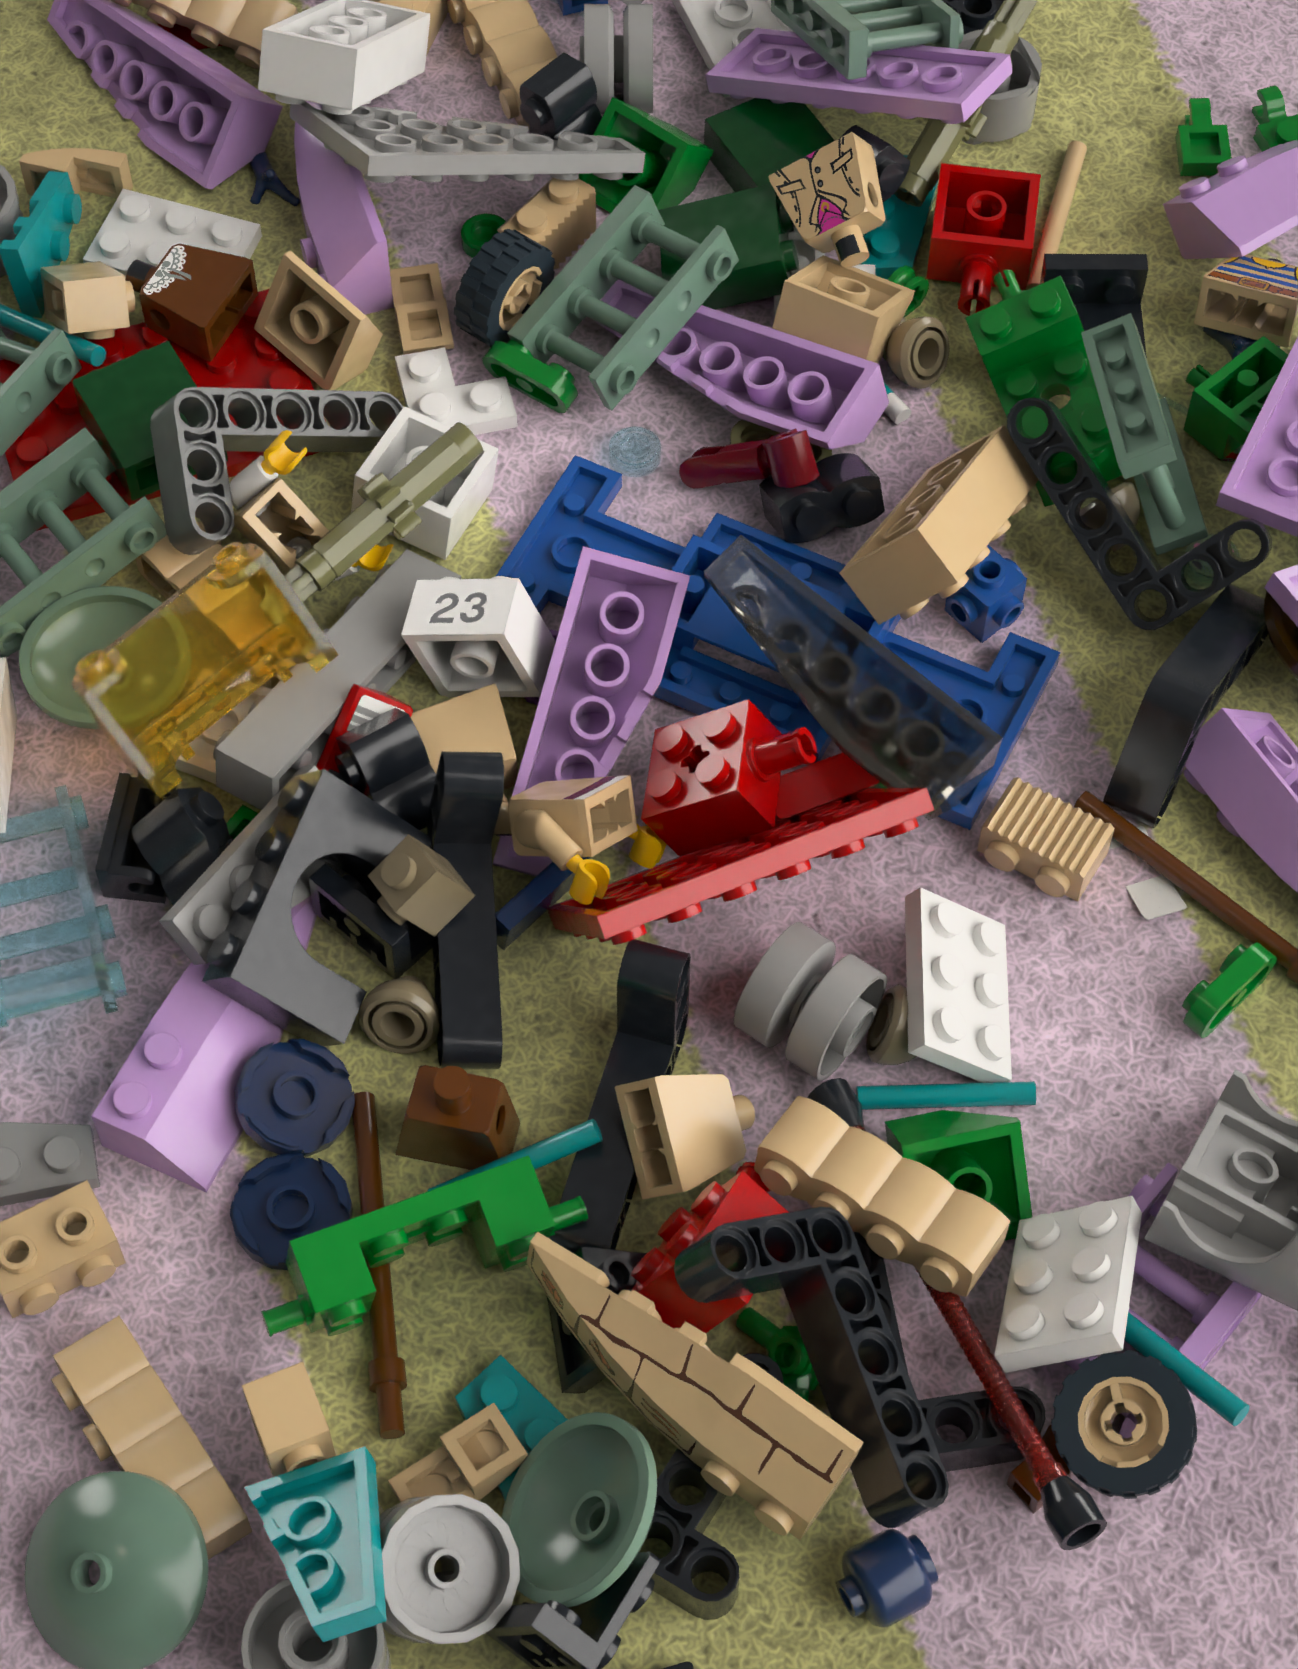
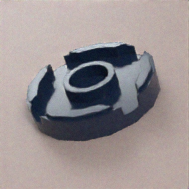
(294, 1097)
(267, 1233)

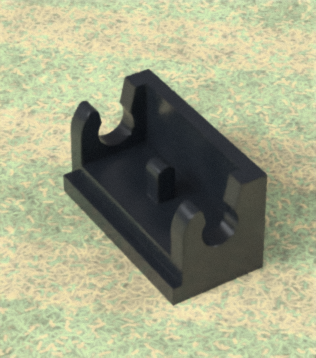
(120, 865)

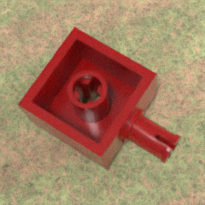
(981, 228)
(719, 776)
(736, 1200)

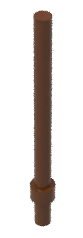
(1193, 884)
(386, 1369)

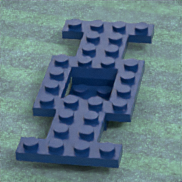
(576, 518)

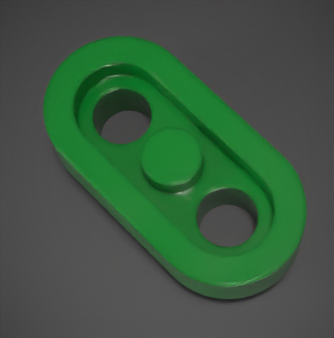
(545, 383)
(1241, 974)

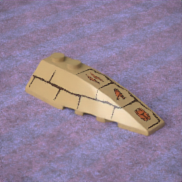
(721, 1414)

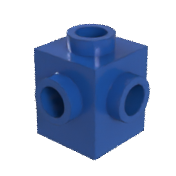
(990, 597)

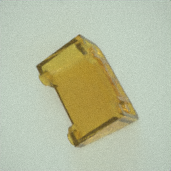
(197, 661)

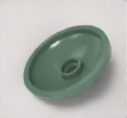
(65, 635)
(581, 1508)
(148, 1565)

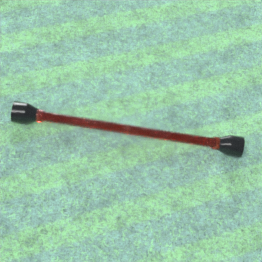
(1066, 1505)

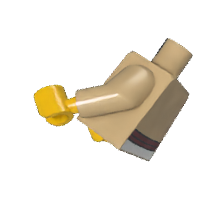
(575, 822)

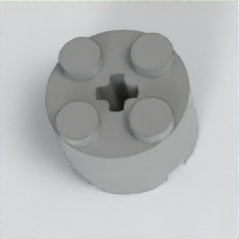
(1014, 101)

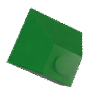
(670, 164)
(972, 1153)

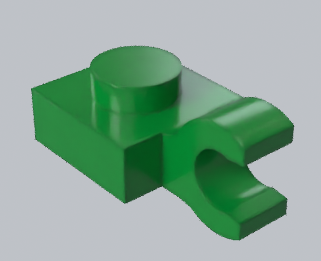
(1274, 125)
(1200, 143)

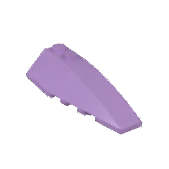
(176, 95)
(1239, 206)
(341, 225)
(769, 373)
(598, 676)
(1253, 780)
(178, 1084)

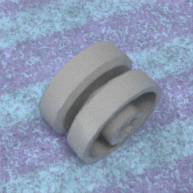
(620, 57)
(476, 1573)

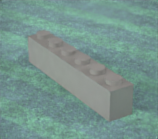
(297, 716)

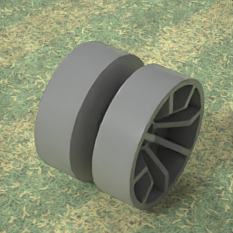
(810, 1000)
(283, 1638)

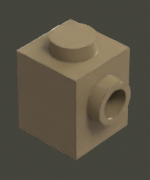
(420, 886)

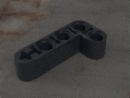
(683, 1531)

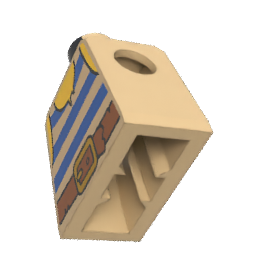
(1250, 298)

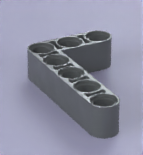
(257, 426)

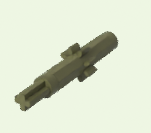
(940, 139)
(386, 509)

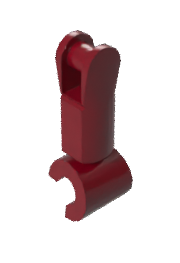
(784, 456)

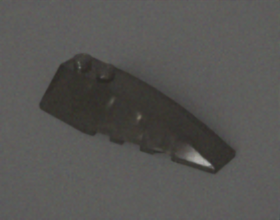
(854, 685)

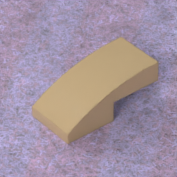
(88, 169)
(420, 309)
(470, 1462)

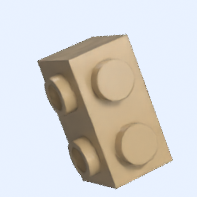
(87, 298)
(55, 1250)

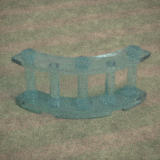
(77, 978)

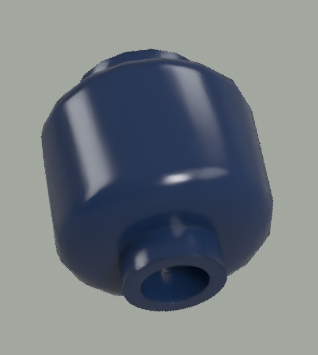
(887, 1578)

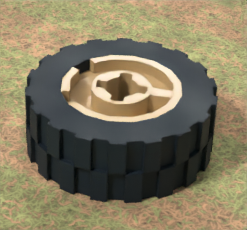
(502, 285)
(1159, 1442)

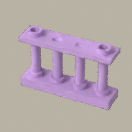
(1213, 1315)

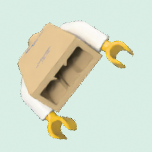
(275, 516)

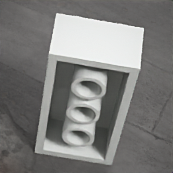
(343, 53)

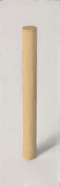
(1059, 208)

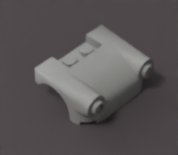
(1238, 1197)

